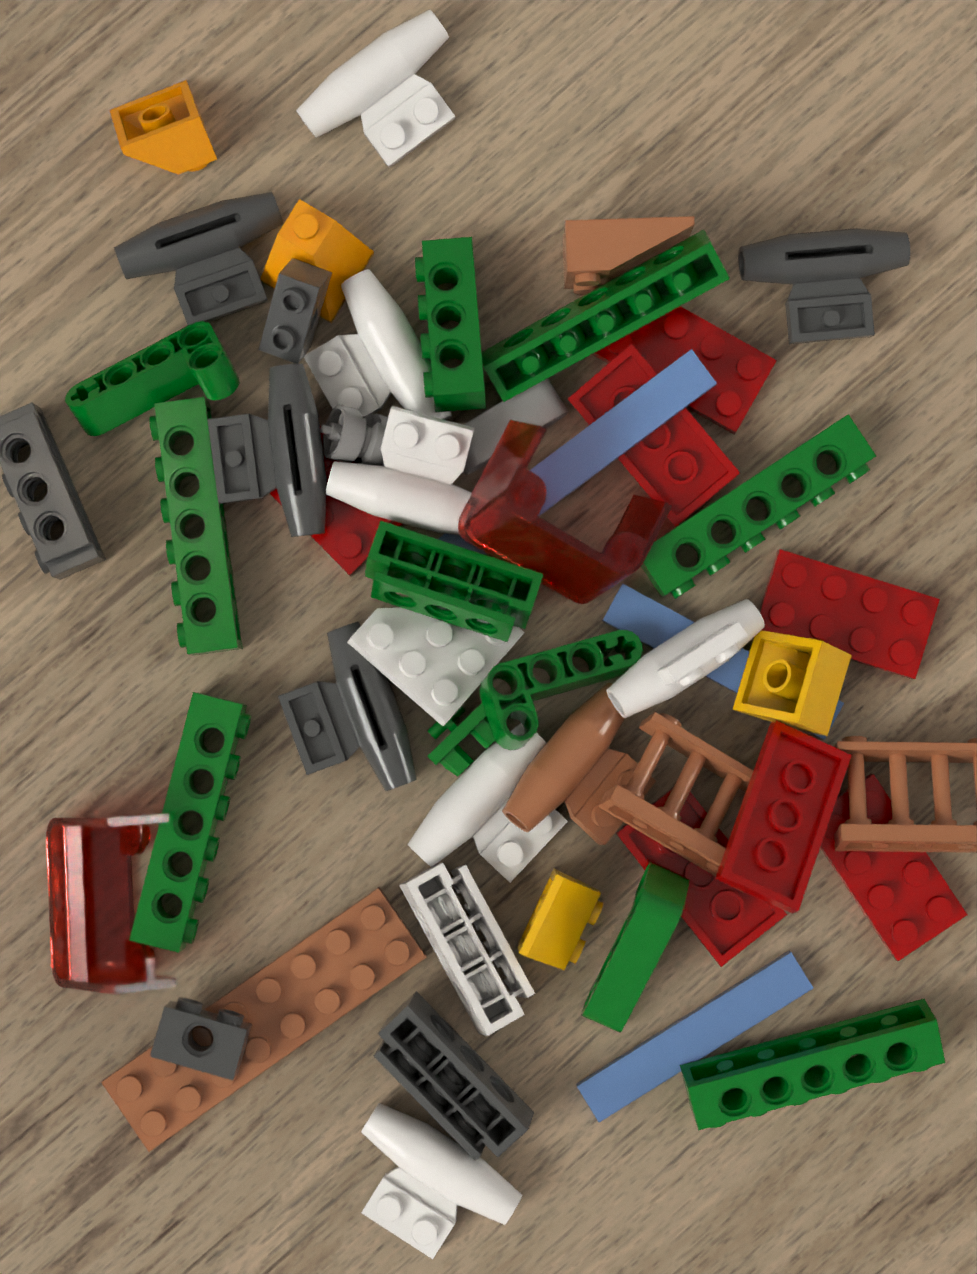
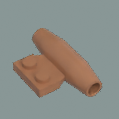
(577, 770)

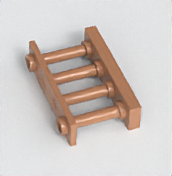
(664, 822)
(900, 832)

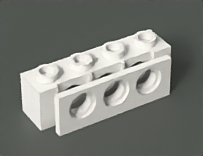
(461, 950)

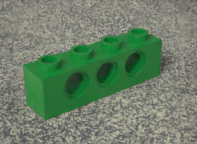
(453, 263)

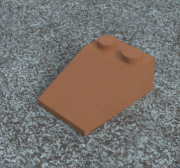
(607, 248)

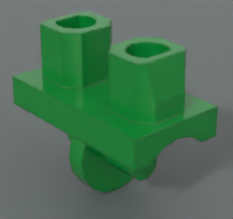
(448, 751)

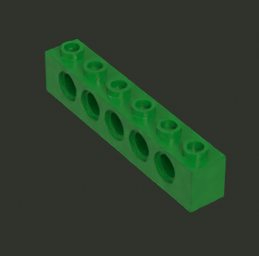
(604, 315)
(840, 441)
(223, 631)
(152, 923)
(791, 1056)

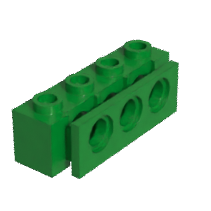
(453, 578)

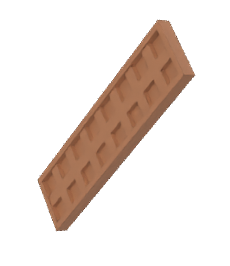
(286, 1008)

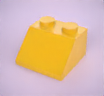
(792, 681)
(559, 921)

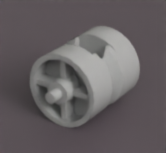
(352, 436)

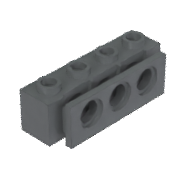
(78, 545)
(451, 1079)

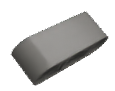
(535, 406)

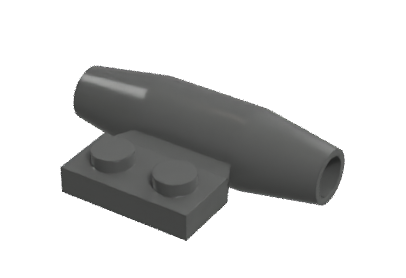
(205, 252)
(825, 277)
(277, 453)
(354, 712)

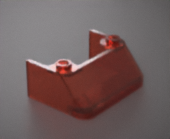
(506, 525)
(94, 903)

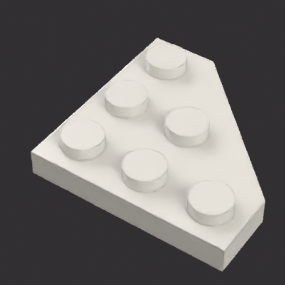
(429, 657)

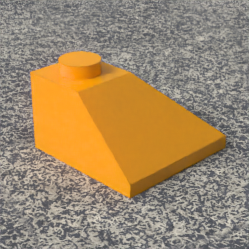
(164, 130)
(322, 243)

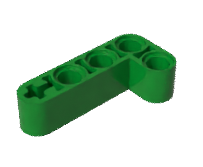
(153, 377)
(563, 678)
(637, 947)

